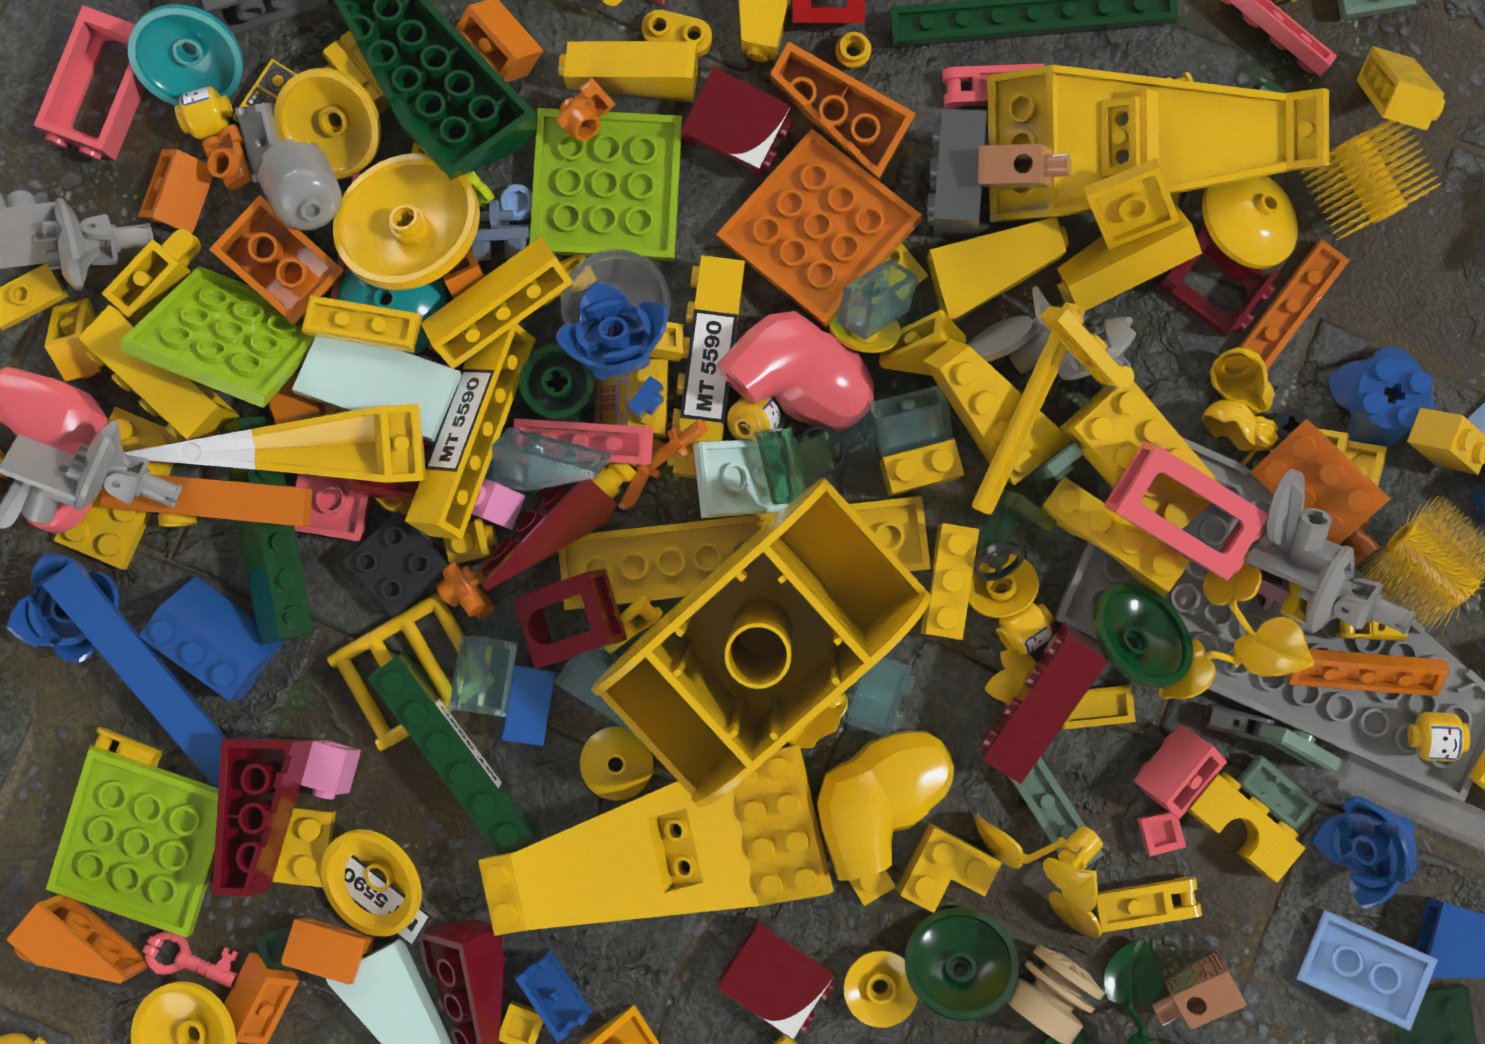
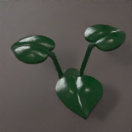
(1130, 977)

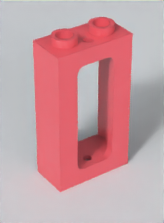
(72, 80)
(1127, 503)

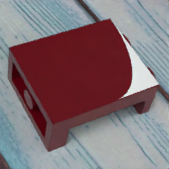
(737, 122)
(776, 980)

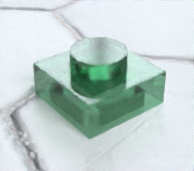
(272, 946)

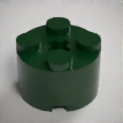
(541, 373)

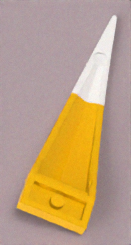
(358, 444)

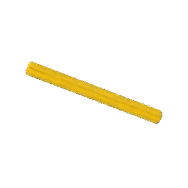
(1022, 422)

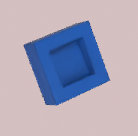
(647, 398)

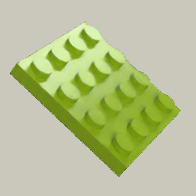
(609, 188)
(221, 337)
(138, 842)

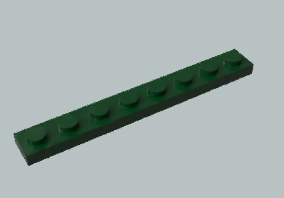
(1015, 18)

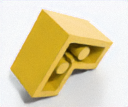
(939, 860)

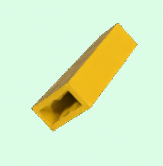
(762, 27)
(633, 68)
(987, 266)
(1102, 273)

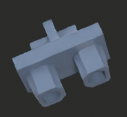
(513, 235)

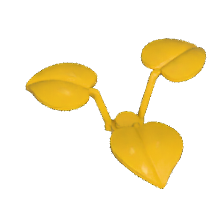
(1272, 651)
(1067, 873)

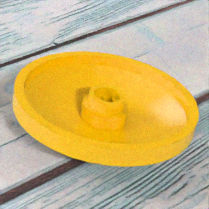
(405, 223)

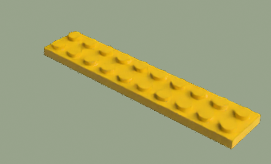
(679, 556)

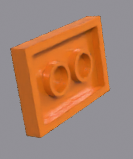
(1330, 479)

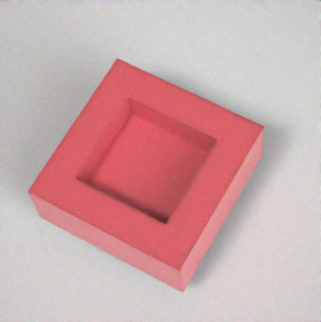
(1161, 833)

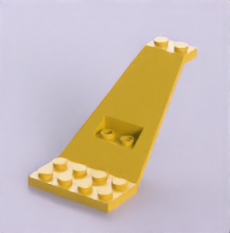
(1194, 129)
(627, 864)

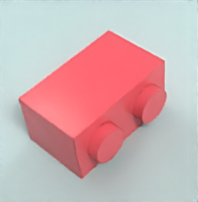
(1180, 770)

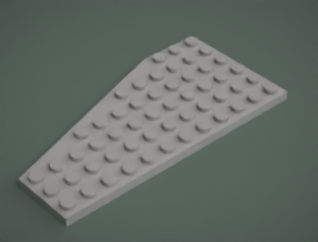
(1352, 720)

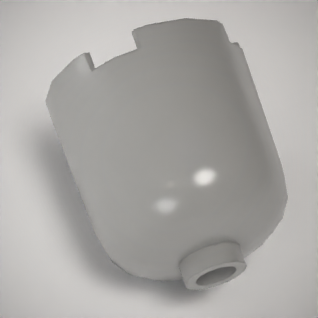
(299, 184)

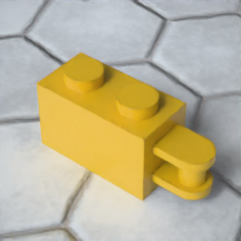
(153, 274)

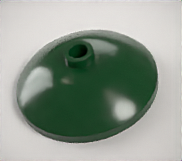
(1142, 635)
(966, 941)

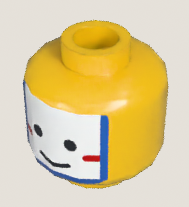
(203, 112)
(747, 419)
(1026, 629)
(1439, 736)

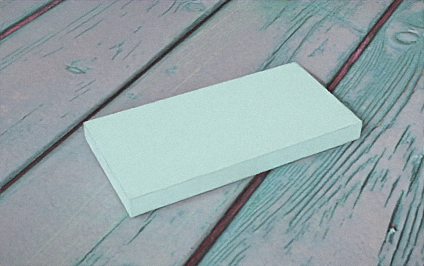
(369, 376)

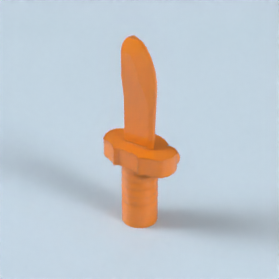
(679, 442)
(639, 481)

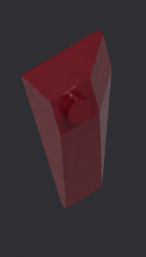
(556, 521)
(470, 976)

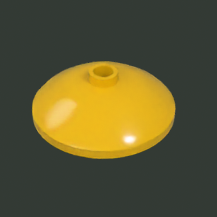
(307, 111)
(1251, 221)
(385, 859)
(175, 1012)

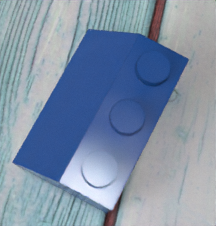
(210, 639)

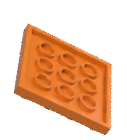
(818, 226)

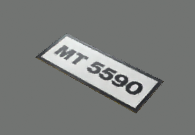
(382, 902)

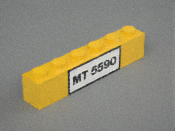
(712, 336)
(467, 436)

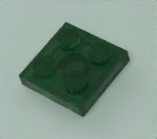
(1442, 1018)

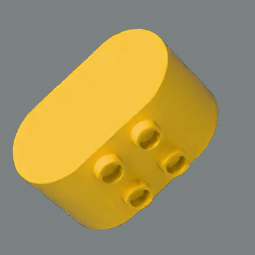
(764, 643)

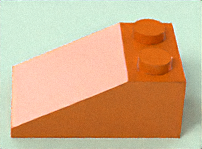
(276, 260)
(75, 940)

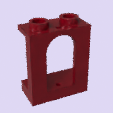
(1255, 282)
(600, 609)

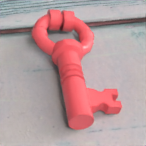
(185, 960)

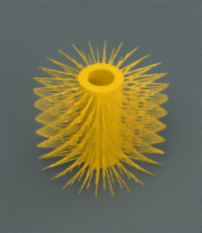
(1370, 177)
(1432, 563)

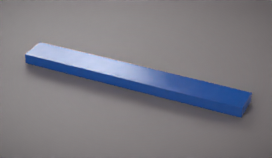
(138, 667)

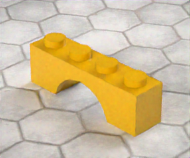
(1137, 551)

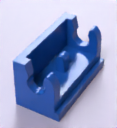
(528, 705)
(554, 995)

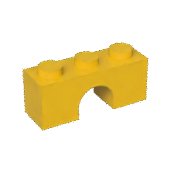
(951, 581)
(1268, 845)

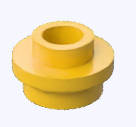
(856, 40)

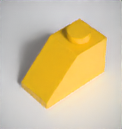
(62, 340)
(919, 342)

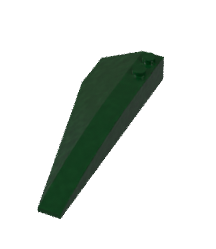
(438, 84)

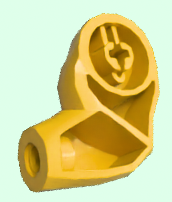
(880, 792)

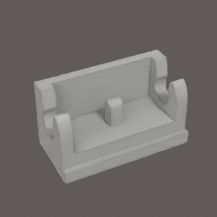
(258, 132)

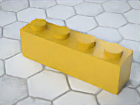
(1400, 88)
(496, 303)

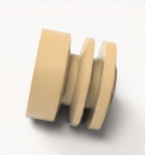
(1054, 995)

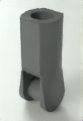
(1233, 722)

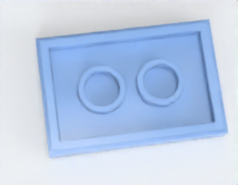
(1367, 969)

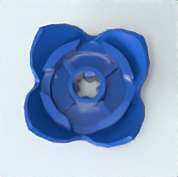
(612, 333)
(1361, 389)
(43, 622)
(1374, 847)

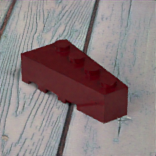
(1043, 702)
(254, 810)

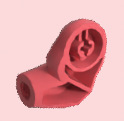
(803, 369)
(54, 416)

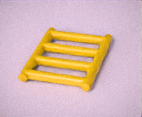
(374, 641)

